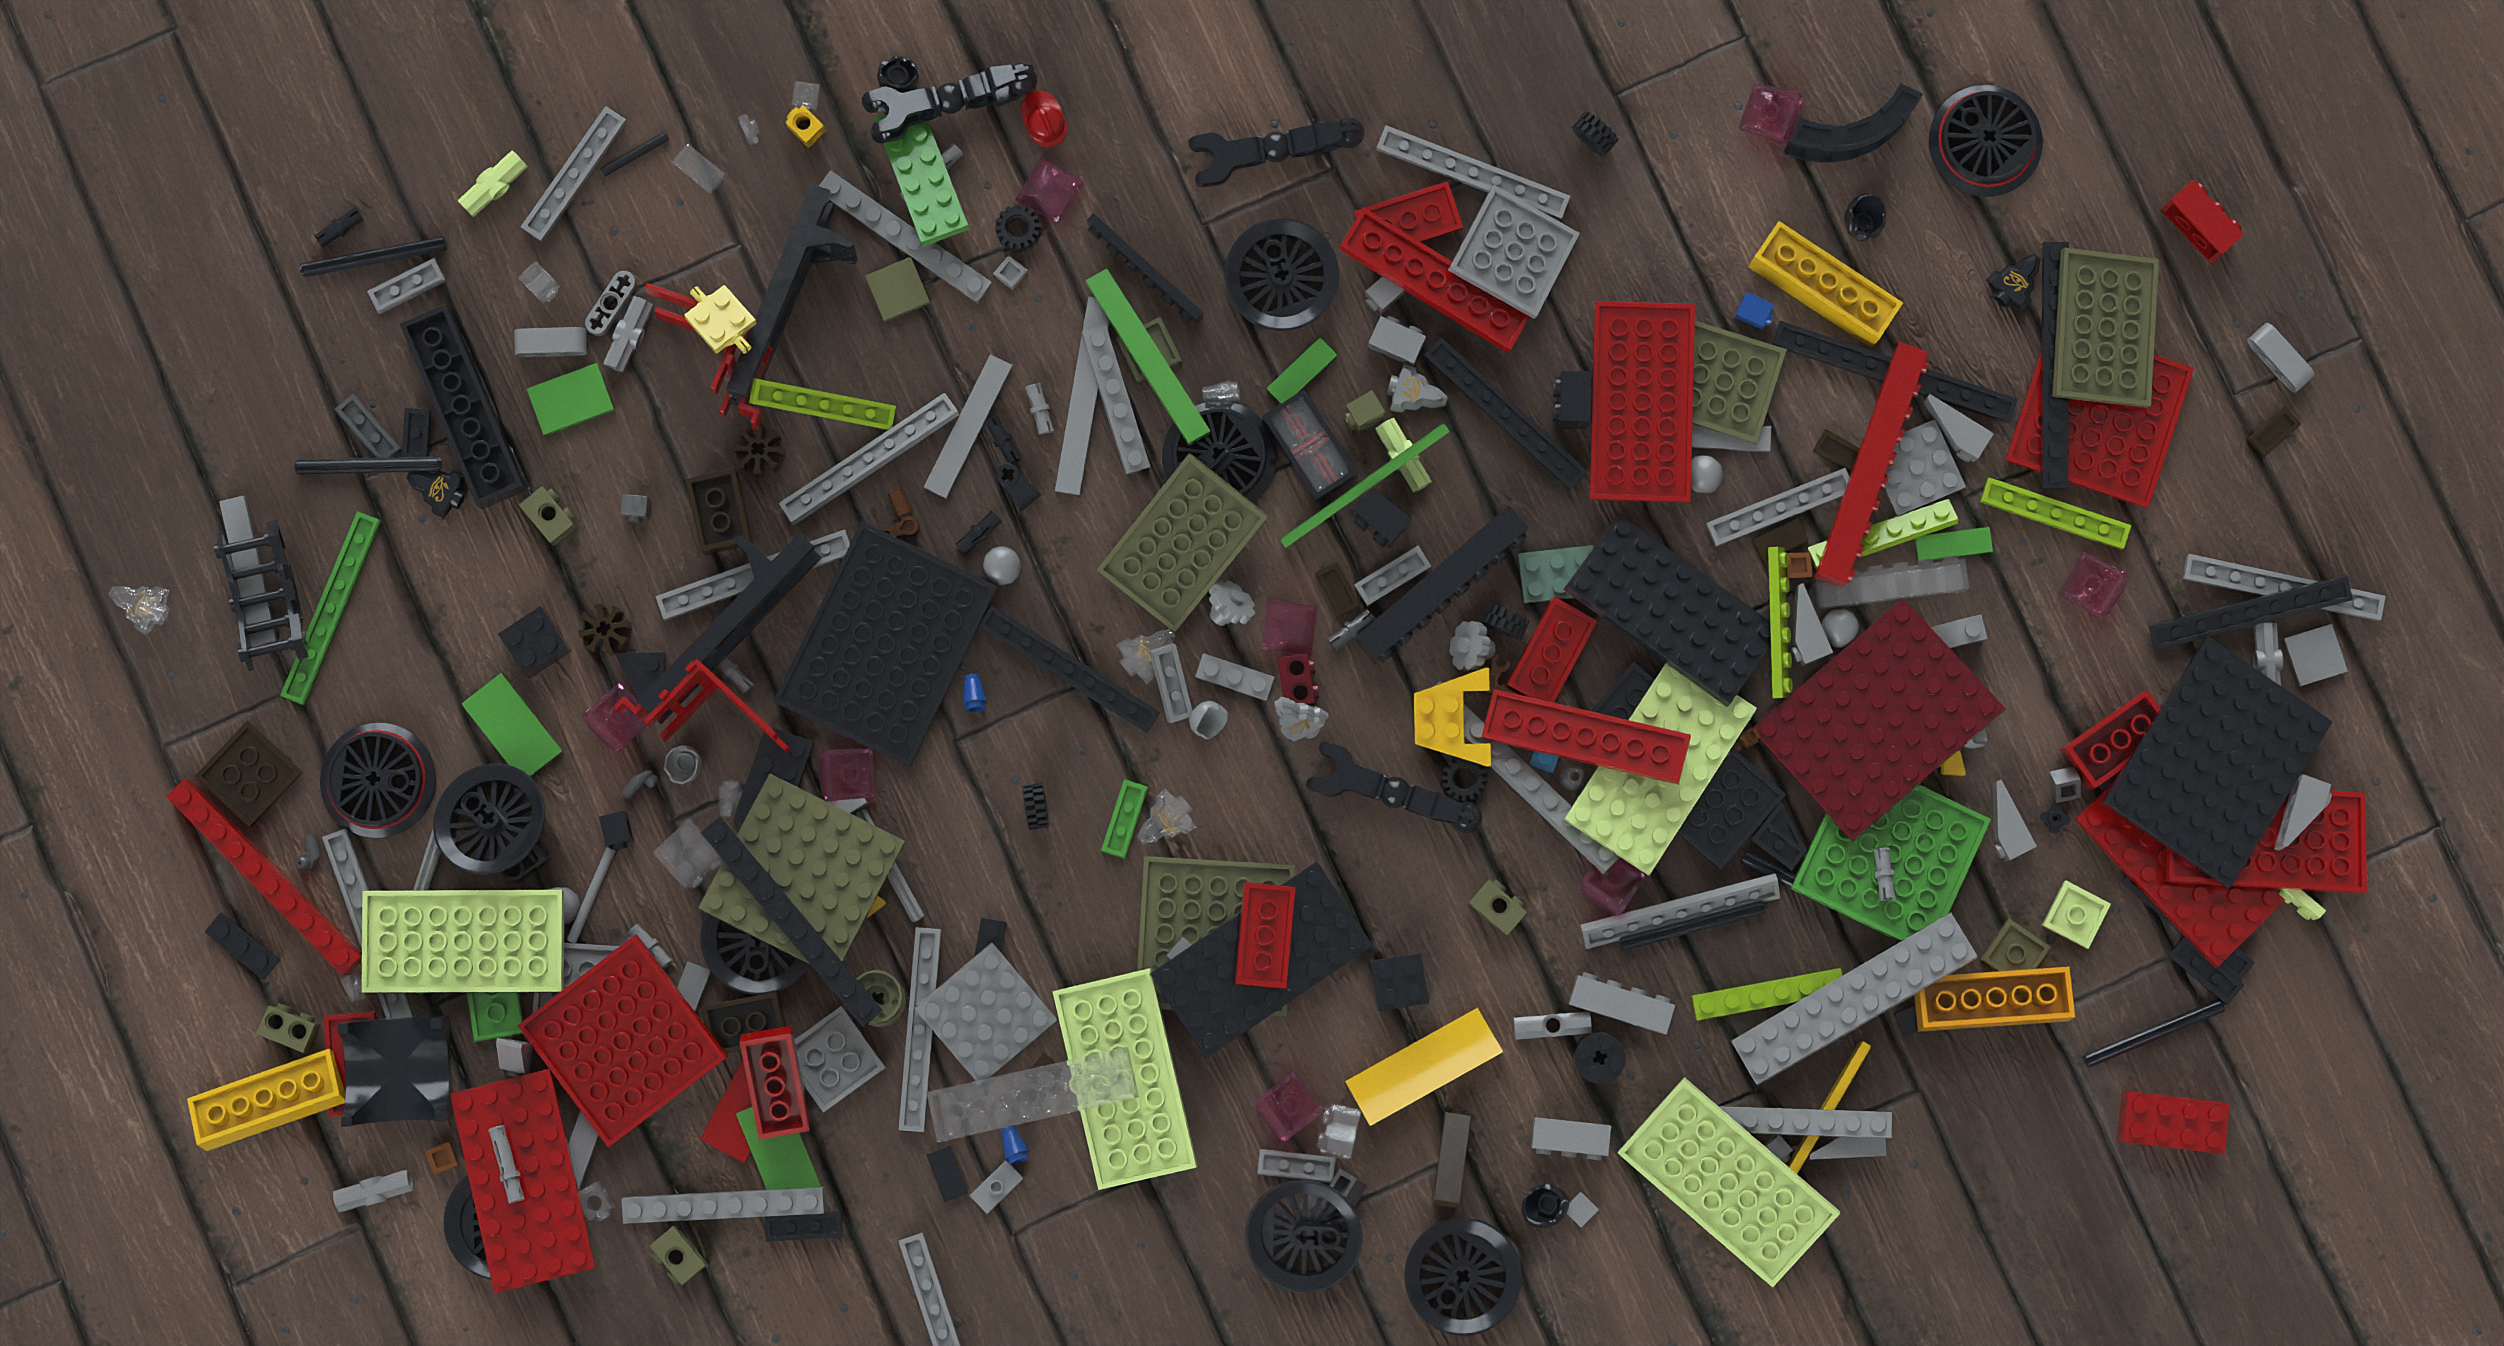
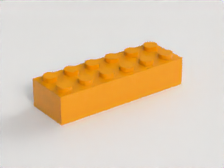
(1996, 999)

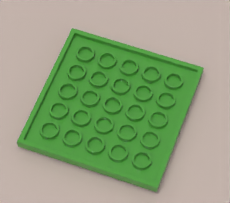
(1929, 851)

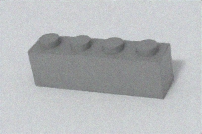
(1621, 1004)

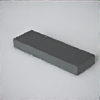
(367, 428)

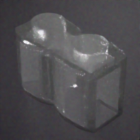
(1339, 1131)

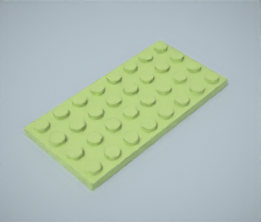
(1642, 814)
(463, 941)
(1140, 1134)
(1728, 1182)

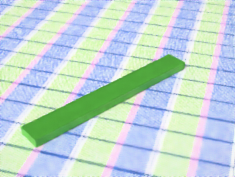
(1147, 357)
(1364, 485)
(331, 607)

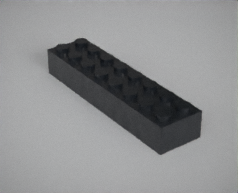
(463, 407)
(1442, 584)

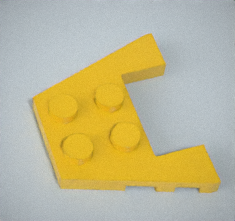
(1441, 717)

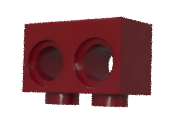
(1290, 682)

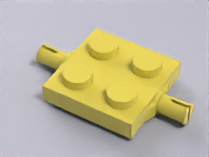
(720, 319)

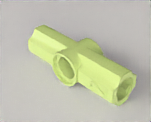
(492, 183)
(1396, 443)

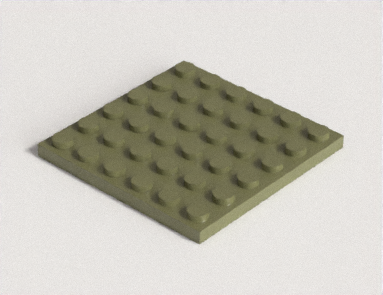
(818, 858)
(1191, 901)

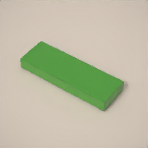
(1302, 371)
(1954, 544)
(1124, 819)

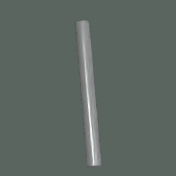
(591, 895)

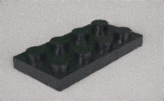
(775, 761)

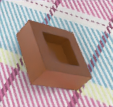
(1799, 566)
(442, 1158)

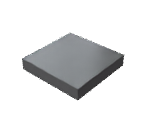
(2315, 655)

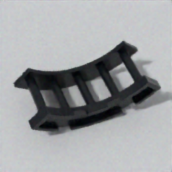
(1845, 142)
(287, 592)

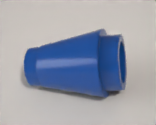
(973, 695)
(1013, 1145)

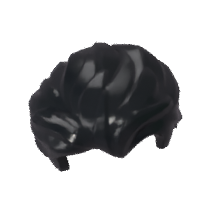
(898, 74)
(1865, 217)
(1545, 1206)

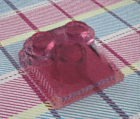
(1772, 112)
(1049, 190)
(2094, 586)
(1289, 627)
(611, 726)
(847, 774)
(1614, 887)
(1287, 1107)

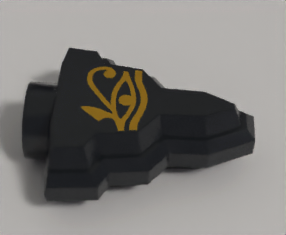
(2015, 283)
(439, 490)

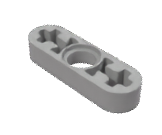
(595, 315)

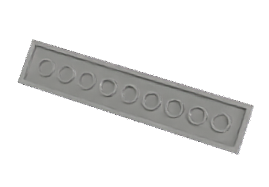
(1854, 999)

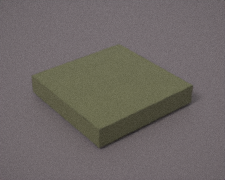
(897, 289)
(1162, 340)
(2015, 949)

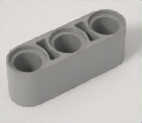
(550, 342)
(2280, 357)

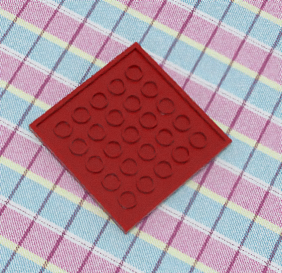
(2109, 445)
(622, 1040)

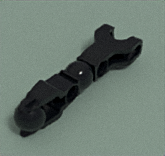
(992, 87)
(1274, 147)
(1393, 791)

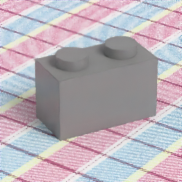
(1396, 340)

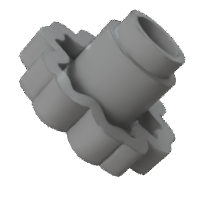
(1230, 604)
(1471, 646)

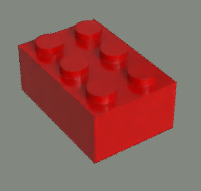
(2202, 221)

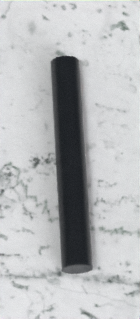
(634, 154)

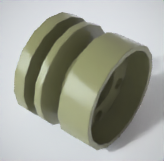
(895, 1000)

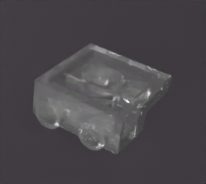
(688, 855)

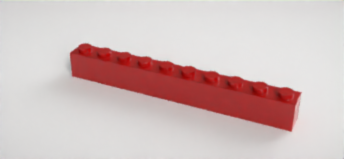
(1871, 464)
(266, 877)

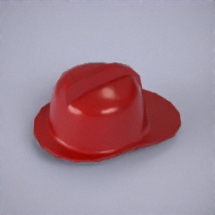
(1043, 119)

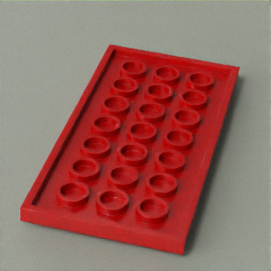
(1642, 402)
(2321, 858)
(2208, 915)
(548, 1229)

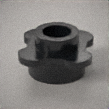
(2047, 818)

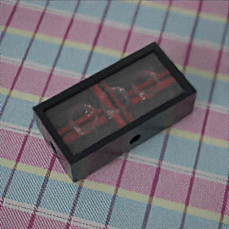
(1309, 446)

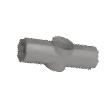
(628, 334)
(2267, 655)
(1535, 1026)
(373, 1191)

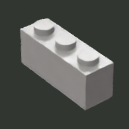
(1570, 1138)

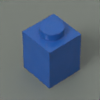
(1754, 312)

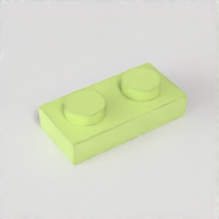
(2306, 905)

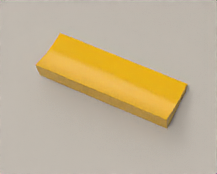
(1825, 284)
(1423, 1066)
(266, 1100)

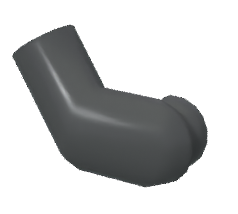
(646, 777)
(311, 855)

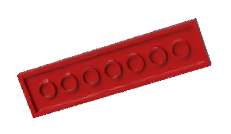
(1427, 278)
(1586, 736)

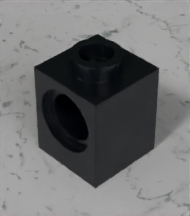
(616, 830)

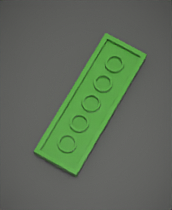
(925, 184)

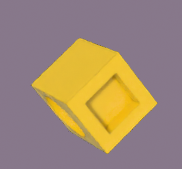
(812, 133)

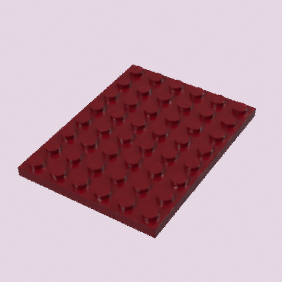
(1878, 719)

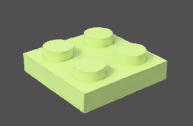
(2076, 914)

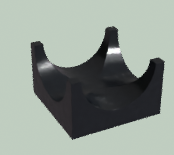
(397, 1069)

